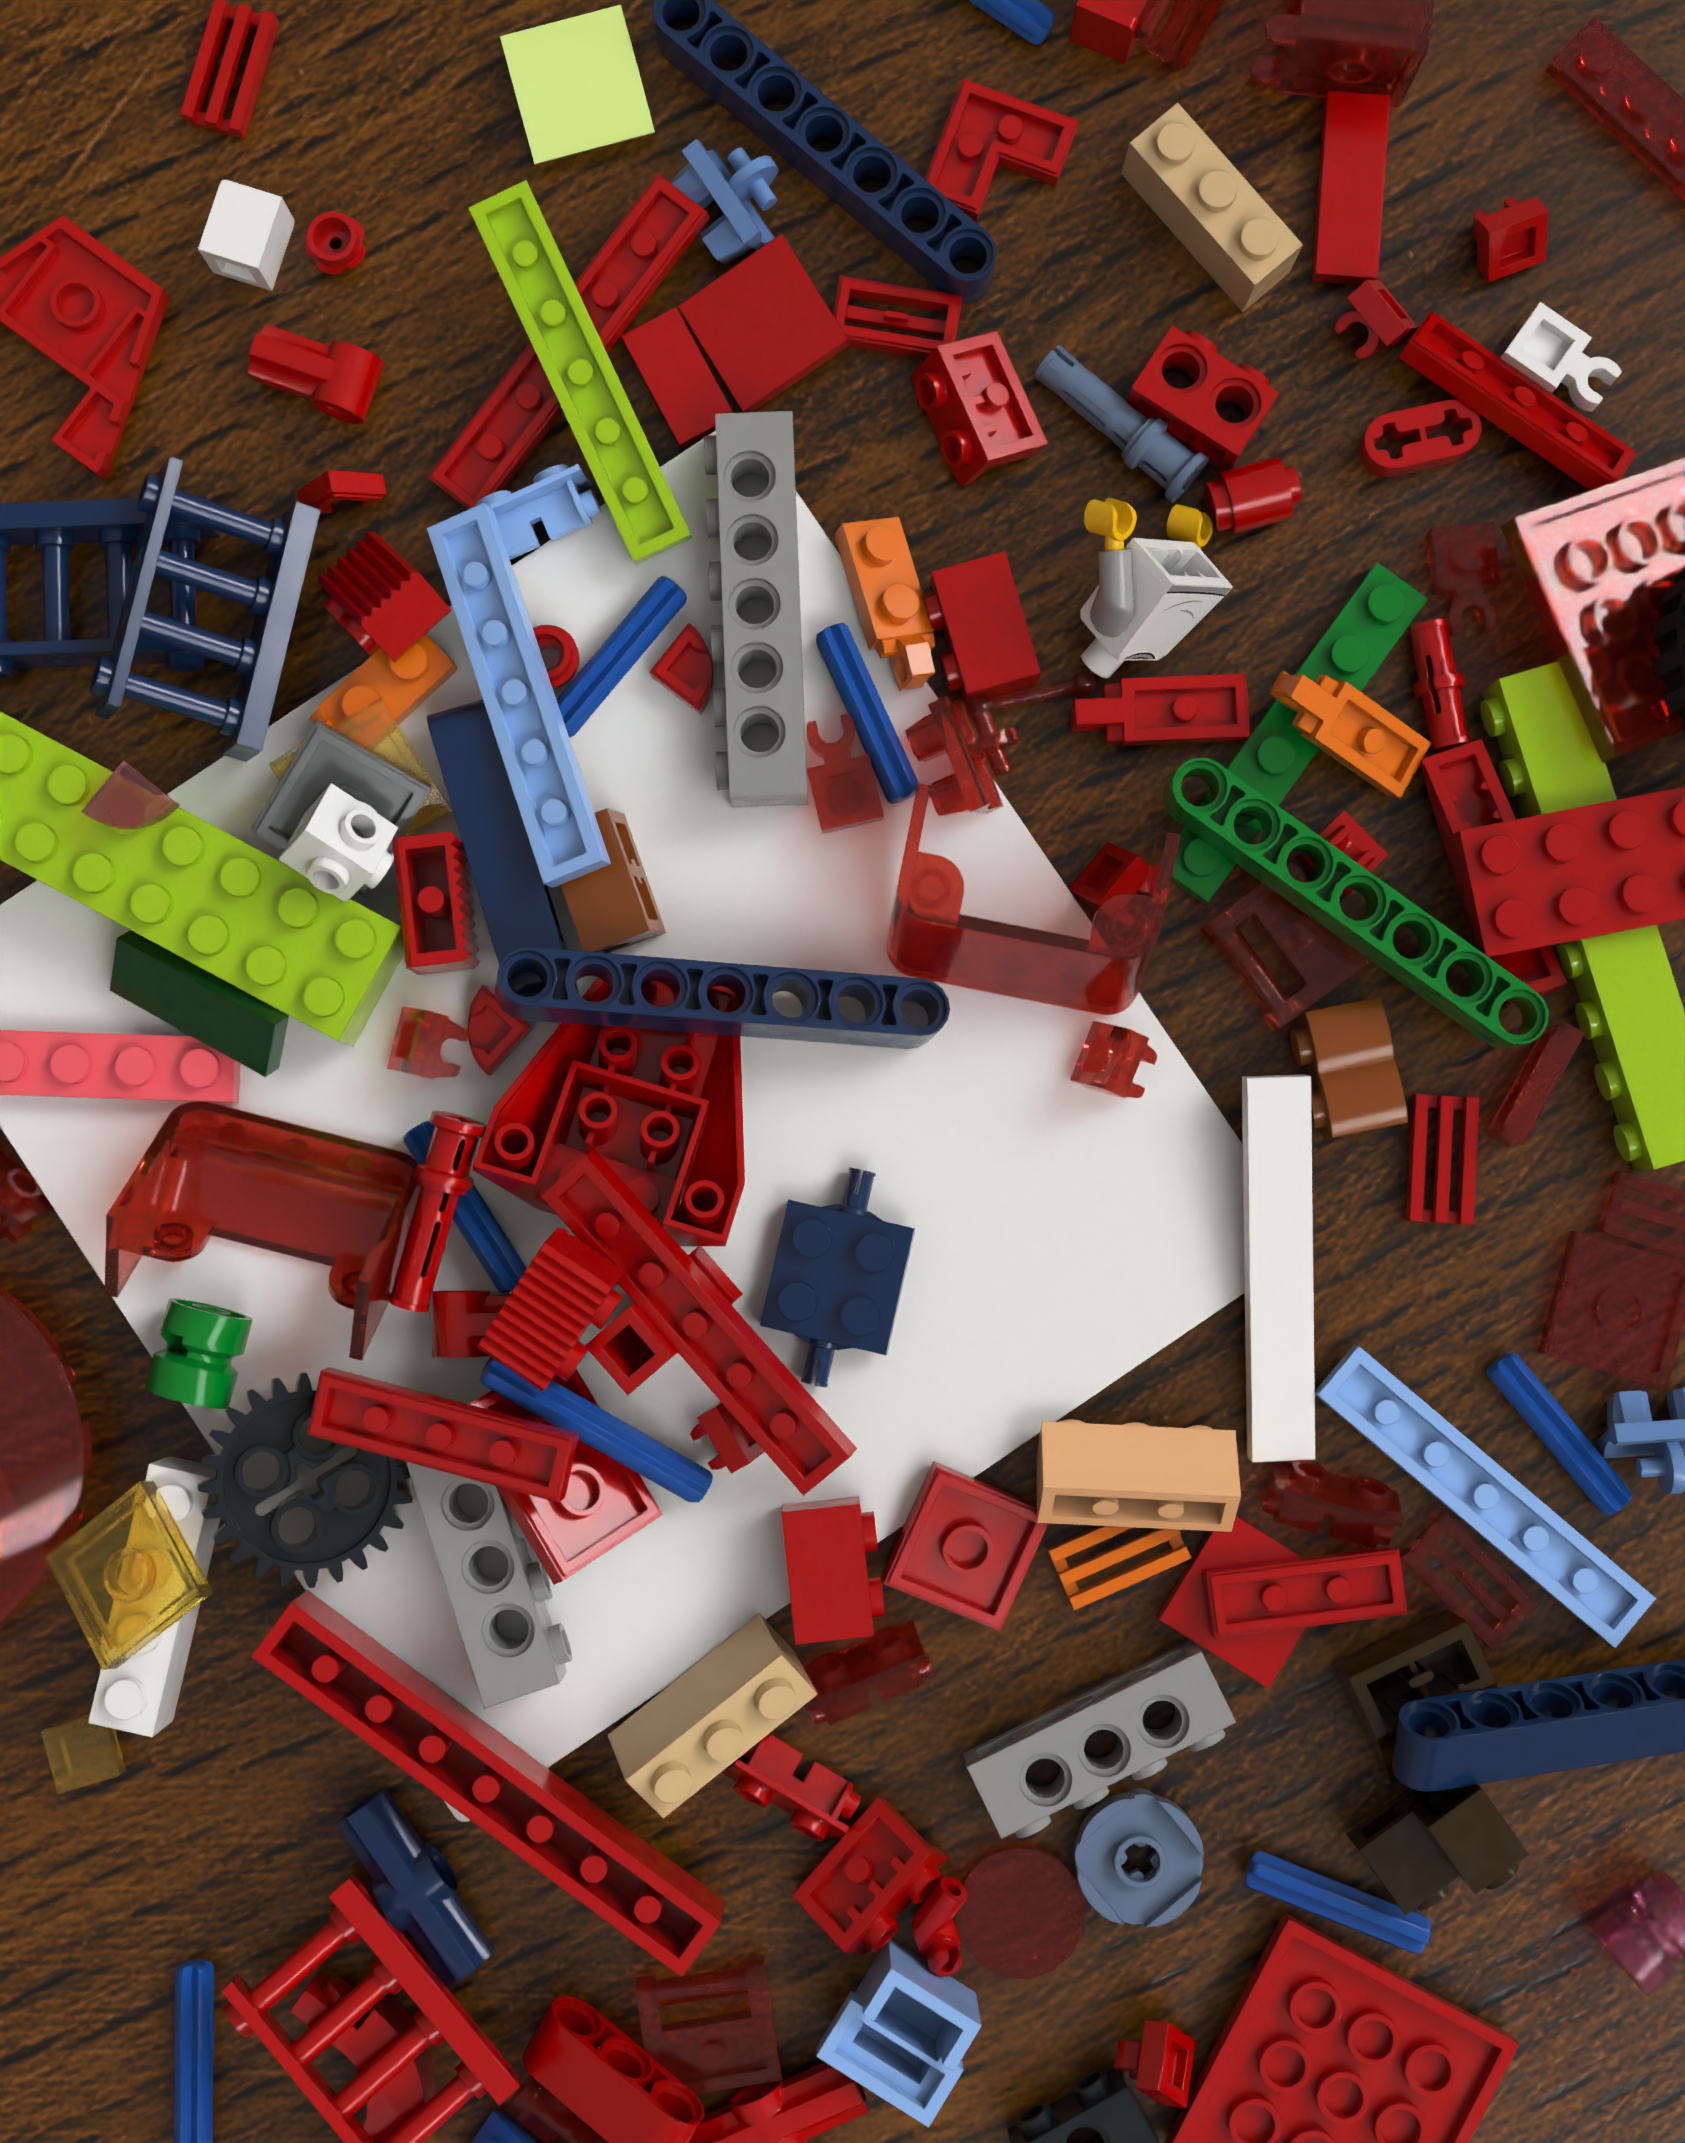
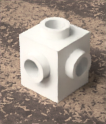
(340, 844)

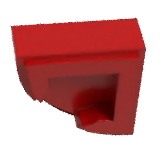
(340, 486)
(687, 669)
(492, 1031)

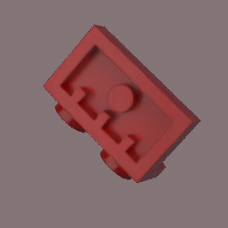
(977, 406)
(871, 1880)

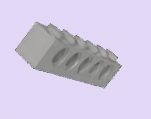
(761, 446)

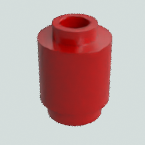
(1252, 495)

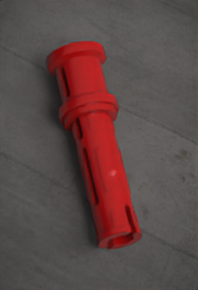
(442, 1181)

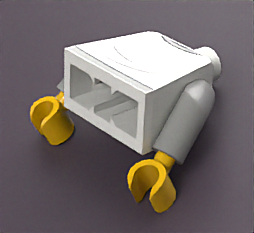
(1148, 589)

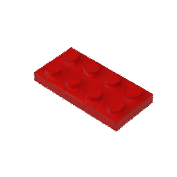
(1575, 873)

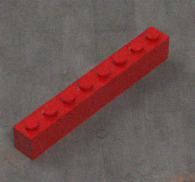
(492, 1781)

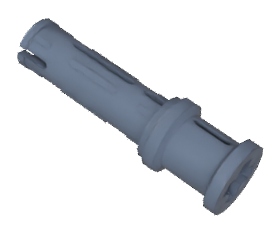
(1141, 439)

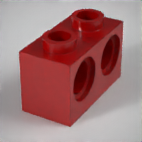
(1192, 410)

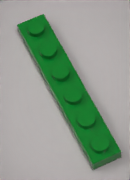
(1276, 750)

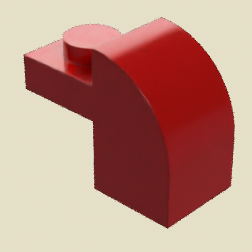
(634, 1347)

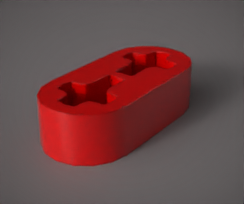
(1416, 424)

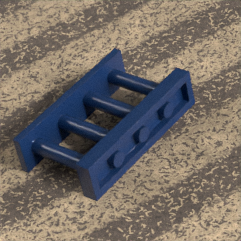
(117, 528)
(270, 598)

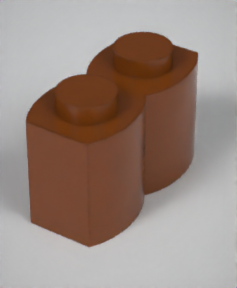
(1350, 1068)

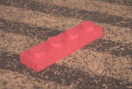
(115, 1067)

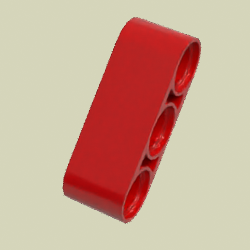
(609, 2078)

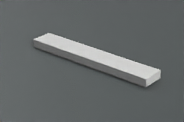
(1278, 1267)

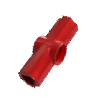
(786, 2109)

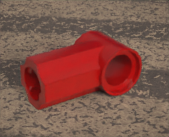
(333, 377)
(462, 1321)

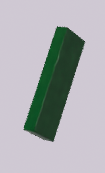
(198, 1003)

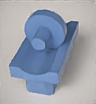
(709, 179)
(1635, 1434)

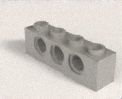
(499, 1665)
(1061, 1734)

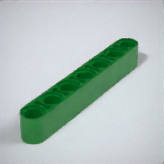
(1385, 907)

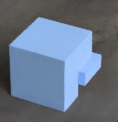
(903, 2033)

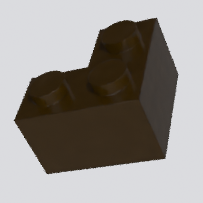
(1432, 1839)

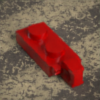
(1168, 710)

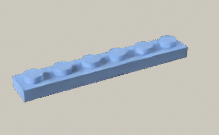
(518, 696)
(1484, 1496)

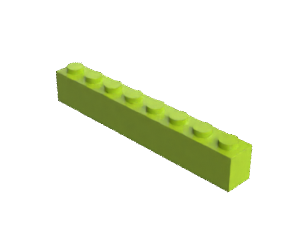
(1622, 977)

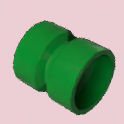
(198, 1354)

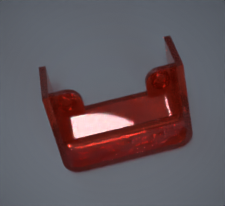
(1091, 975)
(273, 1190)

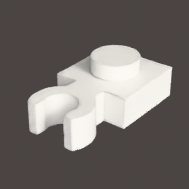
(1551, 352)

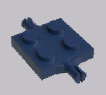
(837, 1277)

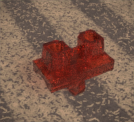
(952, 733)

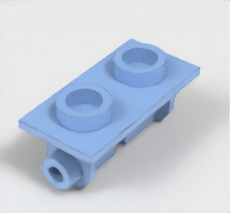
(551, 499)

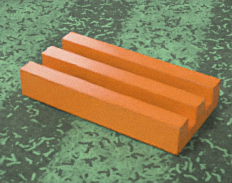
(1121, 1579)

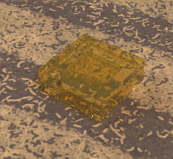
(82, 1753)

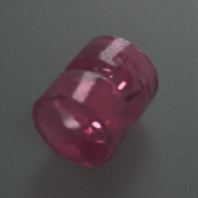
(1648, 1933)

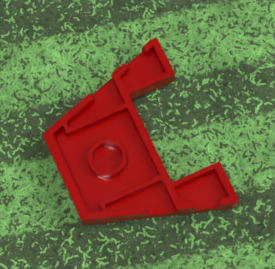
(90, 320)

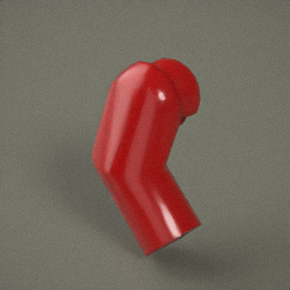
(935, 1927)

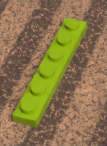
(580, 372)

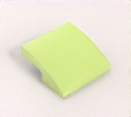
(577, 84)

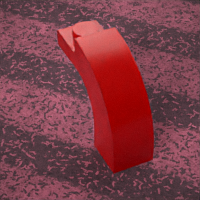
(365, 2042)

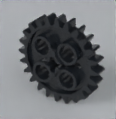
(338, 1529)

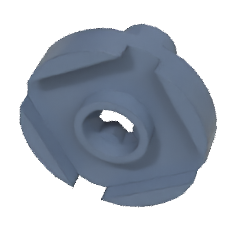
(1134, 1896)

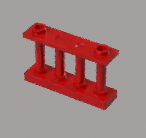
(396, 1968)

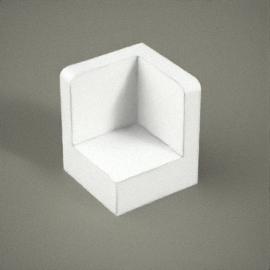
(246, 234)

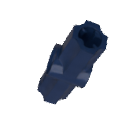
(416, 1887)

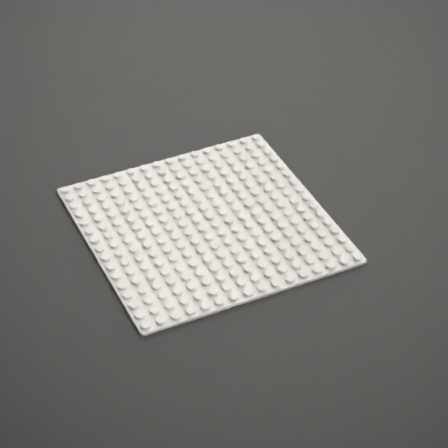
(1046, 1215)

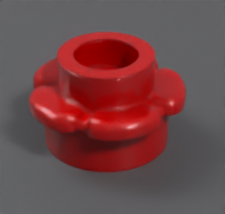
(331, 227)

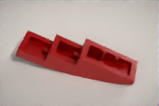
(1468, 796)

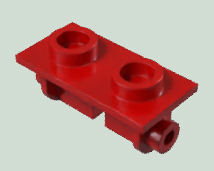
(811, 1802)

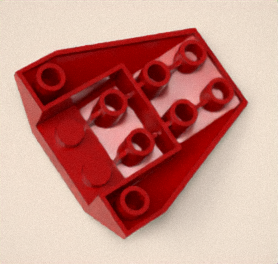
(650, 1105)

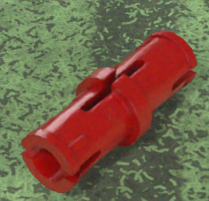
(1439, 684)

